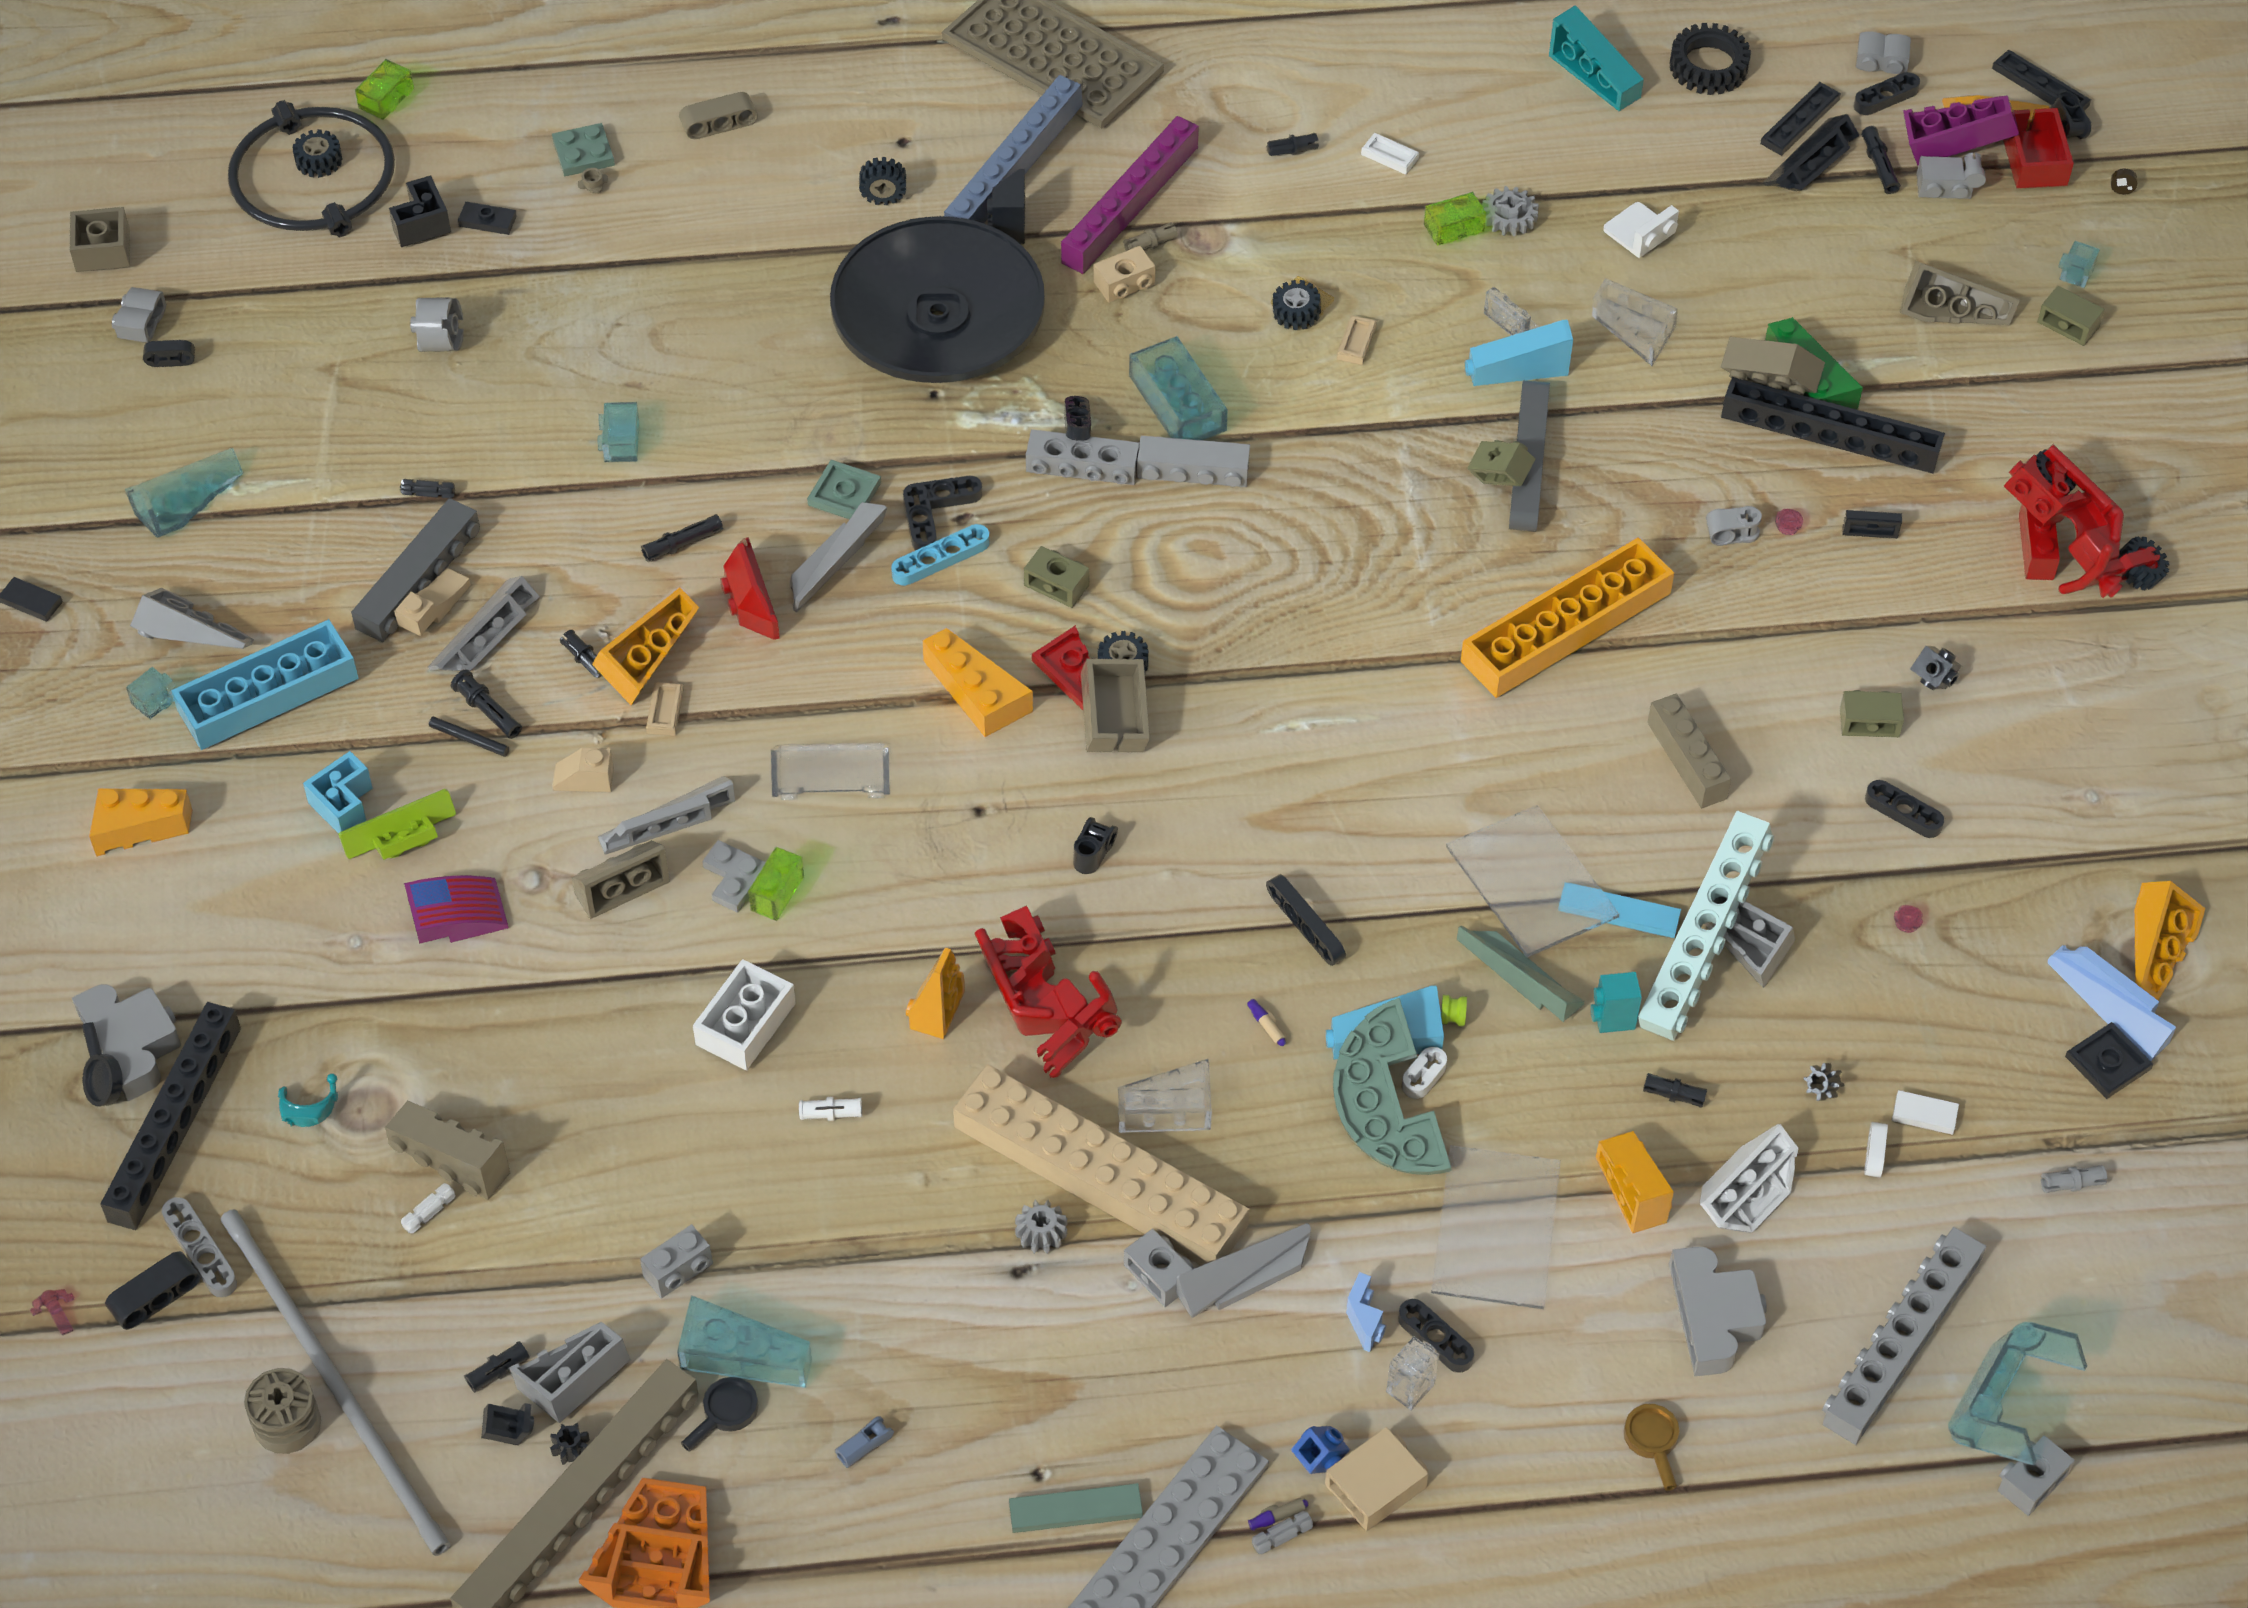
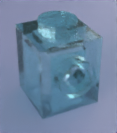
(2078, 264)
(151, 692)

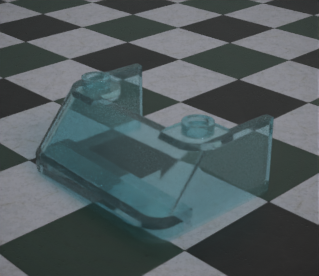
(1979, 1412)

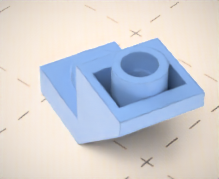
(1364, 1318)

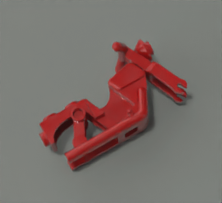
(1045, 1007)

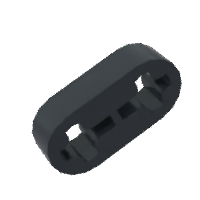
(168, 353)

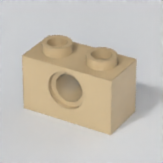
(1124, 274)

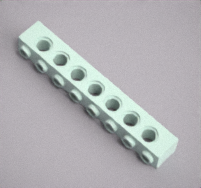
(1743, 831)

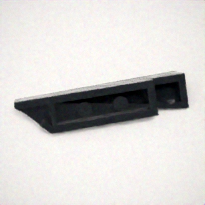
(1815, 154)

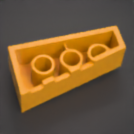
(641, 648)

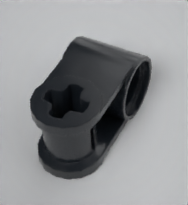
(2072, 115)
(1093, 845)

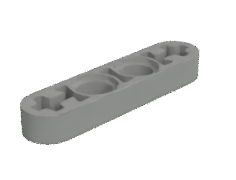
(196, 1248)

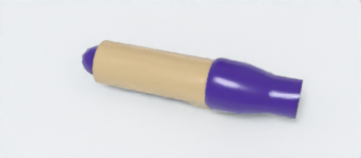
(1267, 1021)

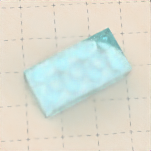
(1177, 391)

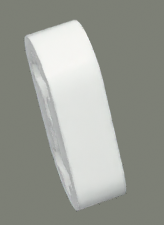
(1429, 1076)
(1876, 1149)

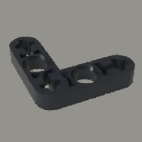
(929, 500)

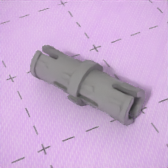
(2073, 1178)

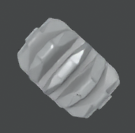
(1038, 1237)

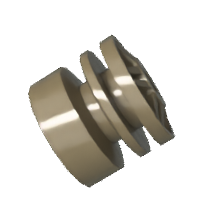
(286, 1425)

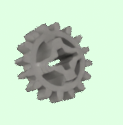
(1510, 211)

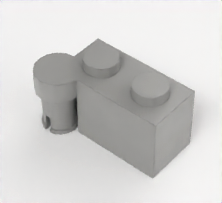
(1947, 178)

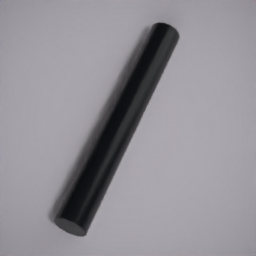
(468, 736)

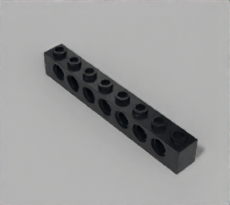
(1832, 425)
(170, 1116)

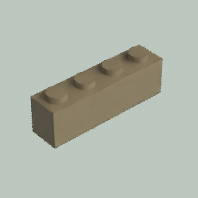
(1689, 750)

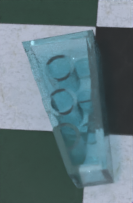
(741, 1347)

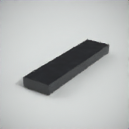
(2034, 78)
(1800, 118)

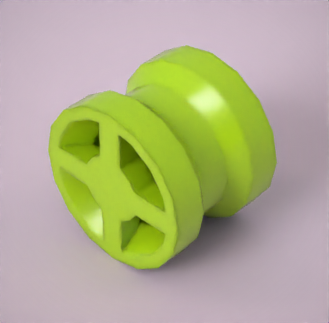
(1453, 1010)

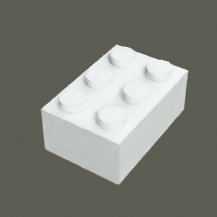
(744, 1014)

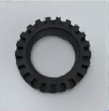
(1712, 38)

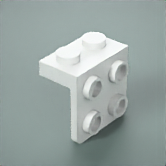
(1642, 229)

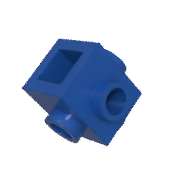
(1320, 1448)

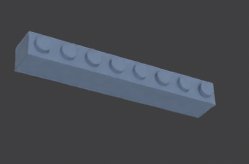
(1020, 147)

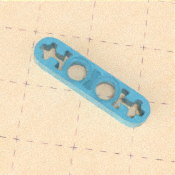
(943, 558)

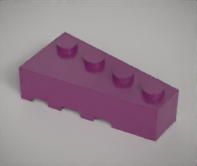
(1959, 127)

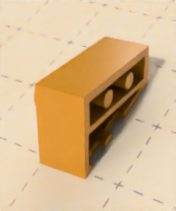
(1635, 1181)

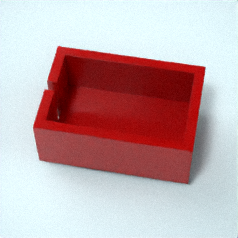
(2042, 153)

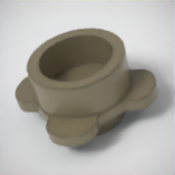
(592, 180)

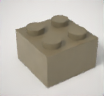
(99, 239)

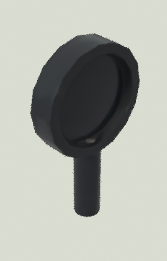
(102, 1072)
(728, 1406)

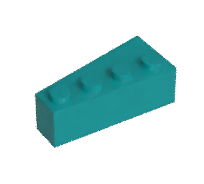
(1593, 59)

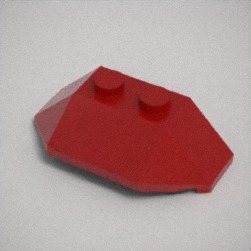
(748, 592)

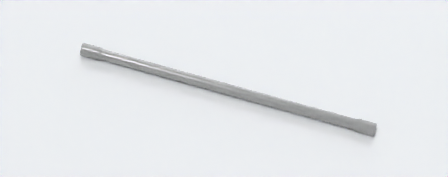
(427, 1526)

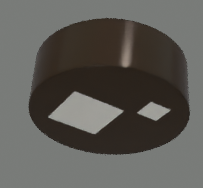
(2124, 181)

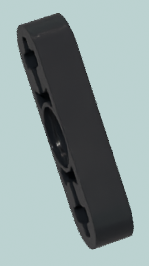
(1894, 85)
(1077, 418)
(1907, 819)
(1445, 1353)

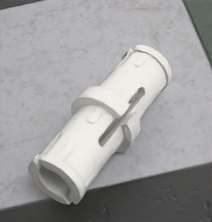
(809, 1110)

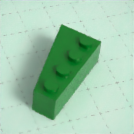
(1835, 382)

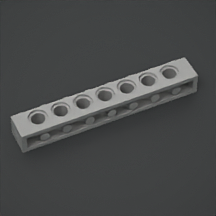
(1853, 1420)

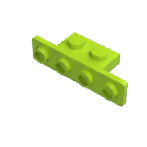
(399, 828)

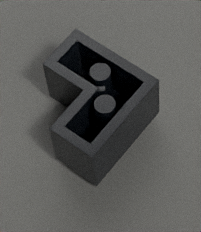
(422, 216)

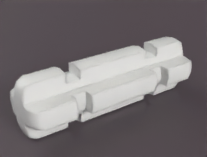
(428, 1208)

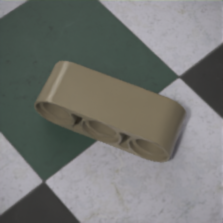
(718, 115)

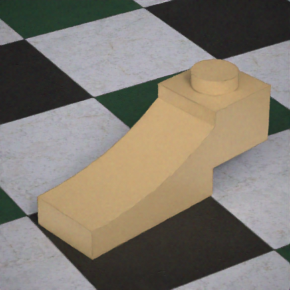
(432, 602)

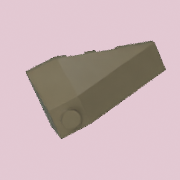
(1943, 297)

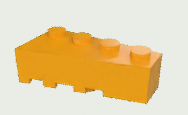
(976, 683)

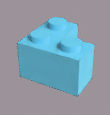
(336, 792)

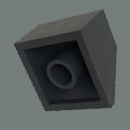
(1009, 206)

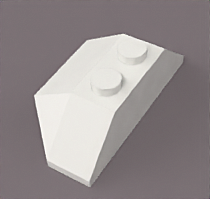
(1751, 1182)

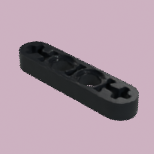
(1306, 920)

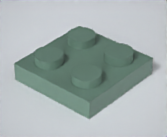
(583, 149)
(843, 489)

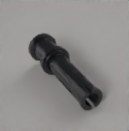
(478, 696)

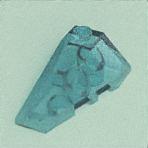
(178, 495)

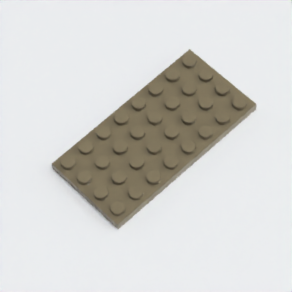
(1042, 40)

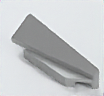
(835, 552)
(487, 626)
(1243, 1271)

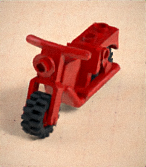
(2044, 488)

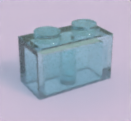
(620, 432)

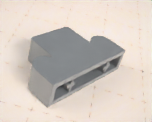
(132, 1032)
(1715, 1308)

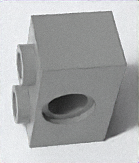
(1153, 1250)
(2028, 1490)

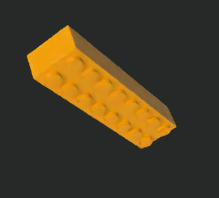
(1566, 617)

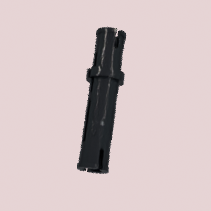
(1877, 152)
(673, 541)

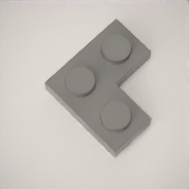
(738, 872)

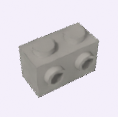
(676, 1261)

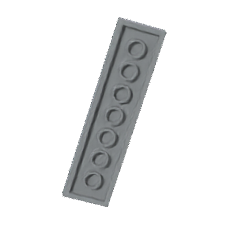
(1176, 1525)

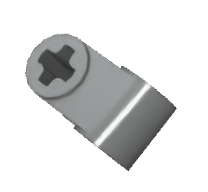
(1731, 527)

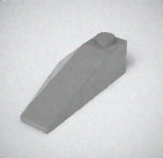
(172, 618)

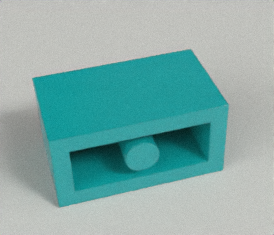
(1616, 1002)

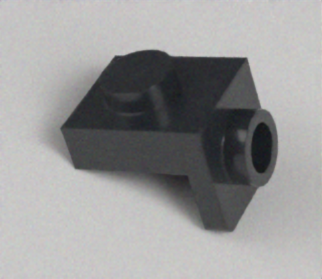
(507, 1424)

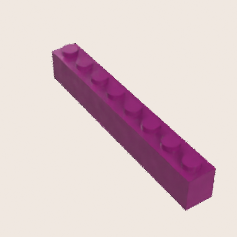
(1129, 195)

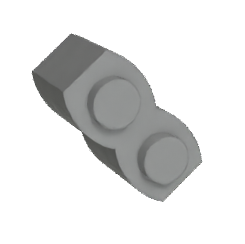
(1883, 52)
(139, 314)

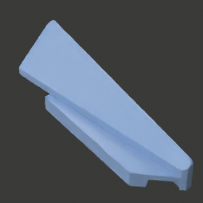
(2114, 998)

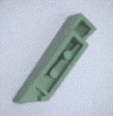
(1520, 972)

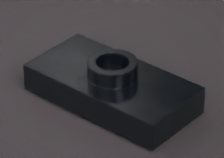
(487, 218)

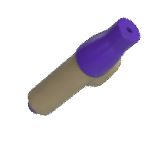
(1274, 1513)

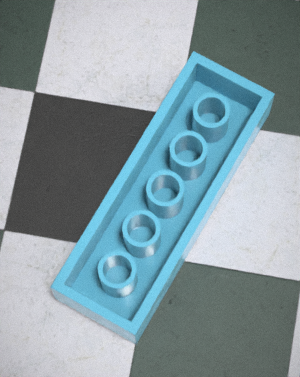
(265, 684)

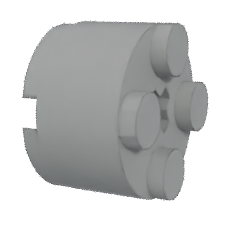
(437, 324)

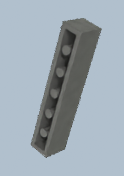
(416, 568)

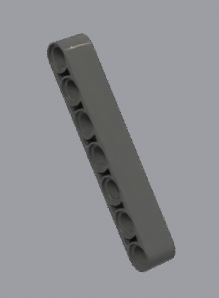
(1531, 433)

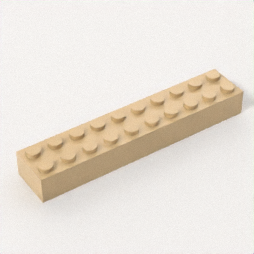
(1100, 1167)

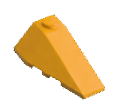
(2163, 927)

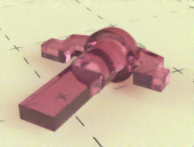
(50, 1299)

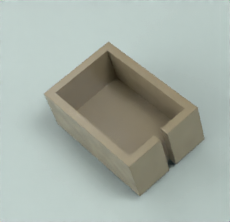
(1773, 364)
(1115, 705)

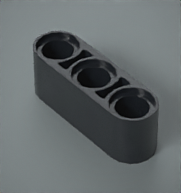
(152, 1290)

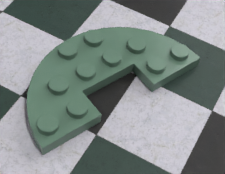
(1370, 1102)

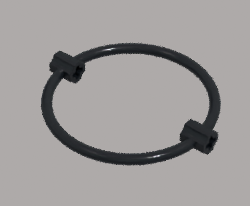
(334, 215)

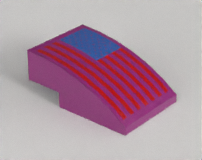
(455, 907)

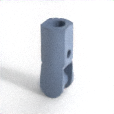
(860, 1443)

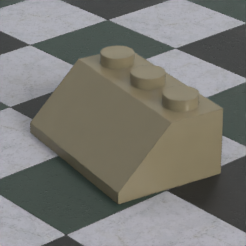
(621, 878)

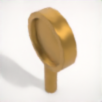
(1653, 1433)

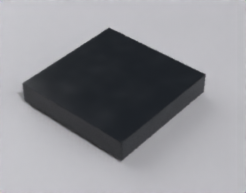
(2109, 1060)

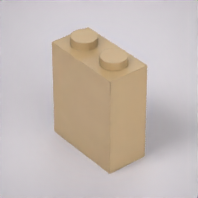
(1377, 1478)

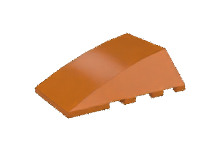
(655, 1550)

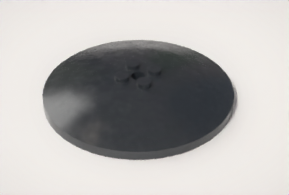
(932, 264)

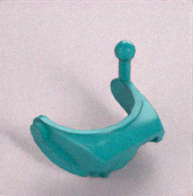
(308, 1114)

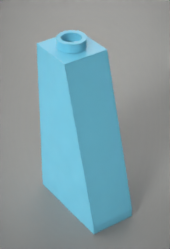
(1523, 356)
(1421, 1014)

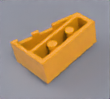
(137, 816)

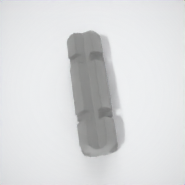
(1282, 1532)

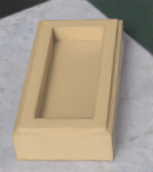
(1356, 340)
(664, 709)

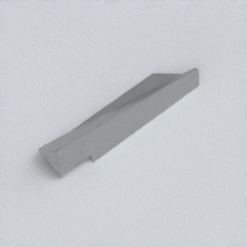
(673, 816)

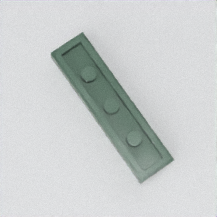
(1075, 1508)

